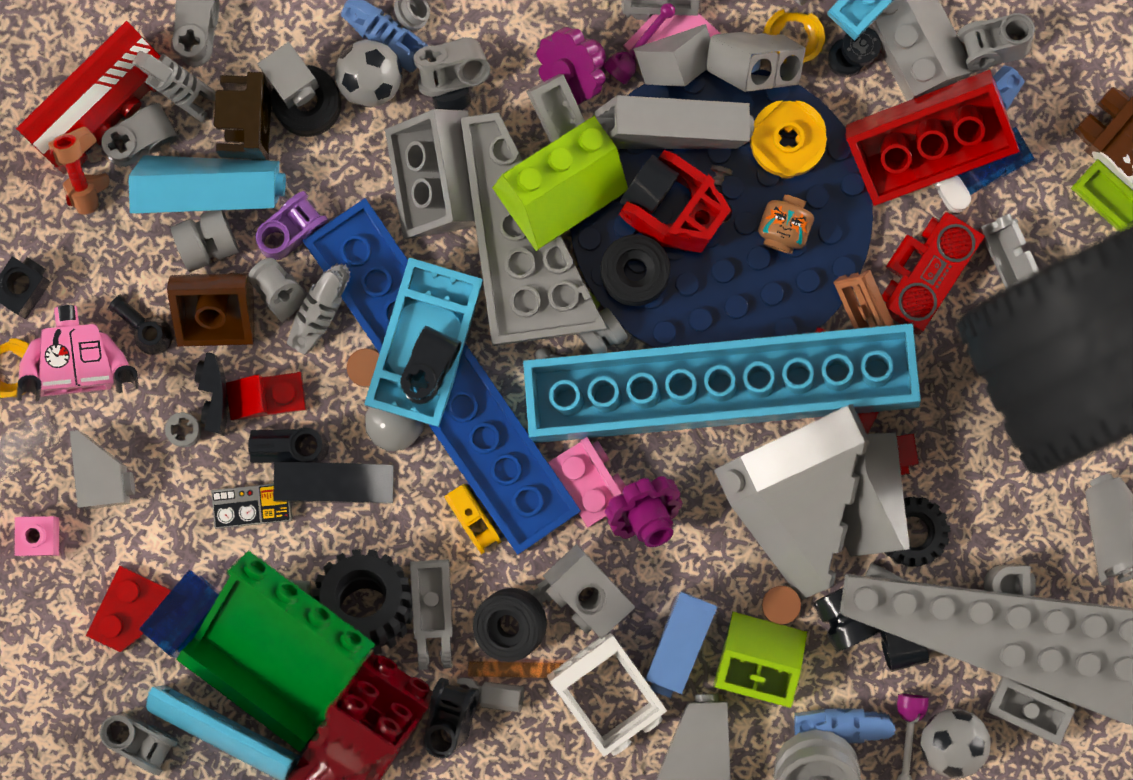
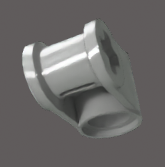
(195, 22)
(989, 42)
(453, 65)
(141, 134)
(277, 288)
(140, 742)

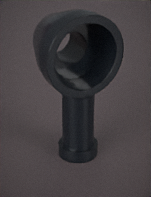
(140, 324)

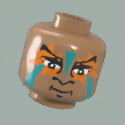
(786, 224)

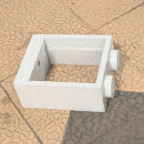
(581, 664)

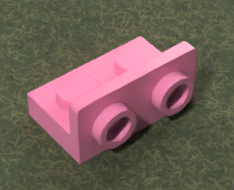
(587, 479)

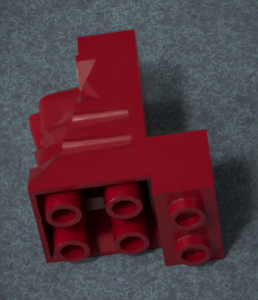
(366, 724)

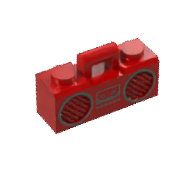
(943, 259)

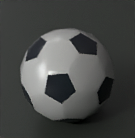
(368, 73)
(955, 743)

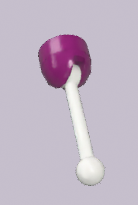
(912, 710)

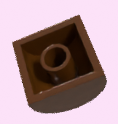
(212, 309)

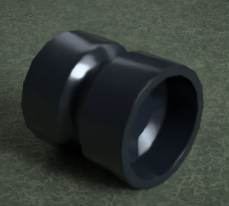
(843, 630)

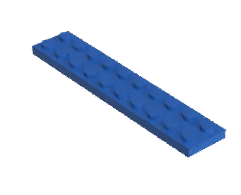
(477, 422)

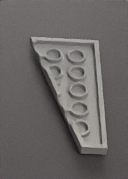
(525, 289)

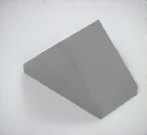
(674, 58)

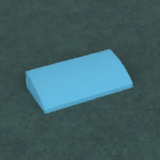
(221, 732)

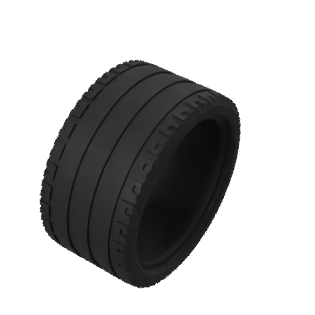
(1061, 354)

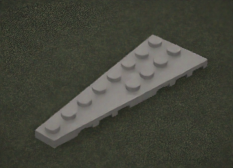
(1044, 643)

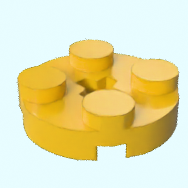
(810, 139)

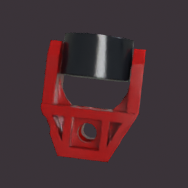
(698, 219)

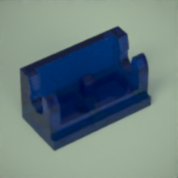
(180, 614)

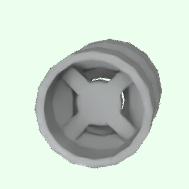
(601, 340)

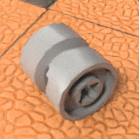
(191, 243)

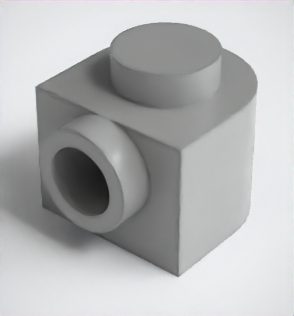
(1010, 579)

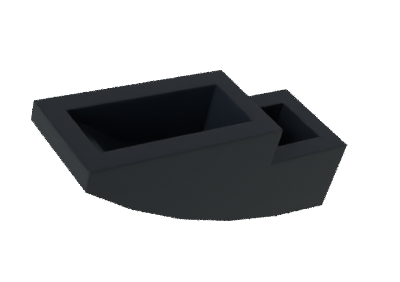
(333, 482)

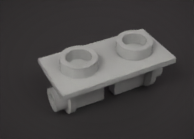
(1004, 245)

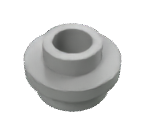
(412, 13)

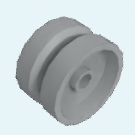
(816, 757)

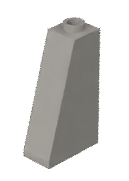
(675, 123)

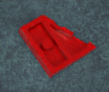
(125, 609)

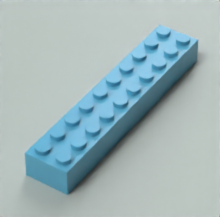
(721, 383)

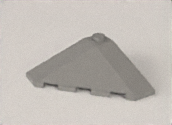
(796, 496)

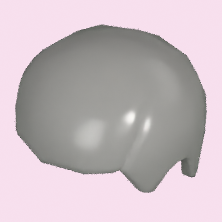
(391, 430)

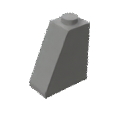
(699, 742)

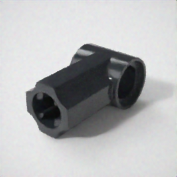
(284, 446)

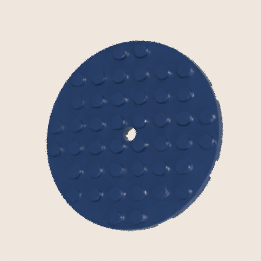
(737, 282)

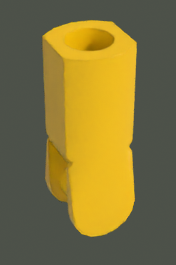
(468, 513)

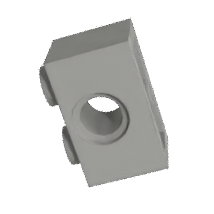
(605, 606)

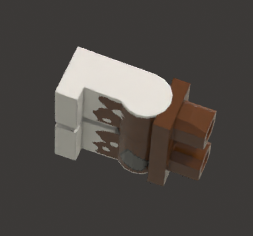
(1114, 141)

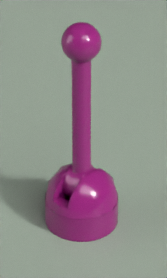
(623, 64)

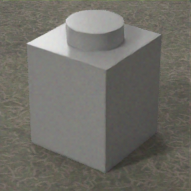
(289, 76)

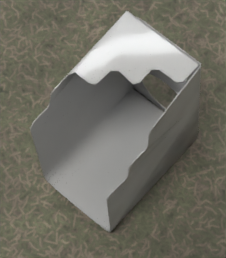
(731, 55)

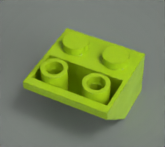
(761, 659)

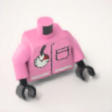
(72, 360)

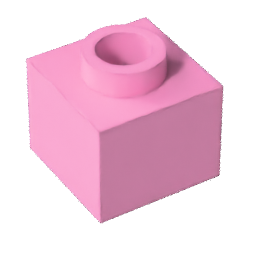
(49, 536)

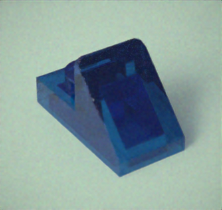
(990, 173)

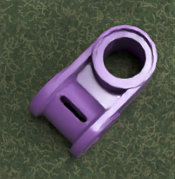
(291, 225)

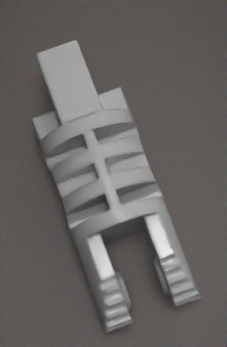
(174, 83)
(318, 308)

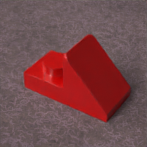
(266, 395)

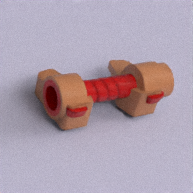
(79, 188)

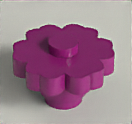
(576, 58)
(645, 510)

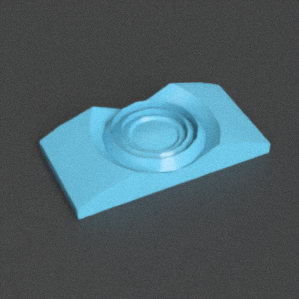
(425, 298)

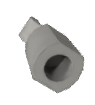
(497, 695)

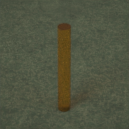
(511, 669)

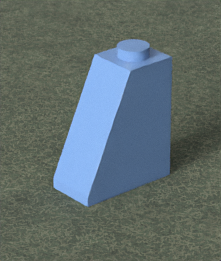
(679, 644)

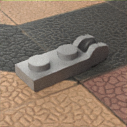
(432, 608)

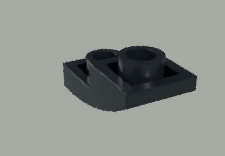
(212, 381)

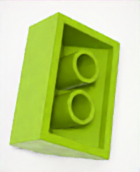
(563, 183)

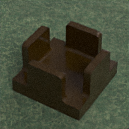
(244, 115)

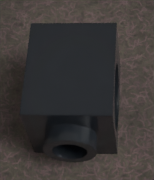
(22, 303)

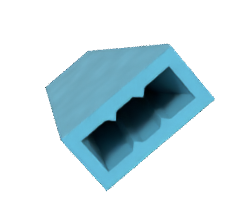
(203, 184)

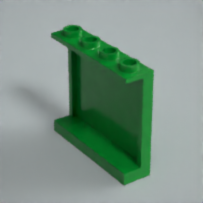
(275, 651)

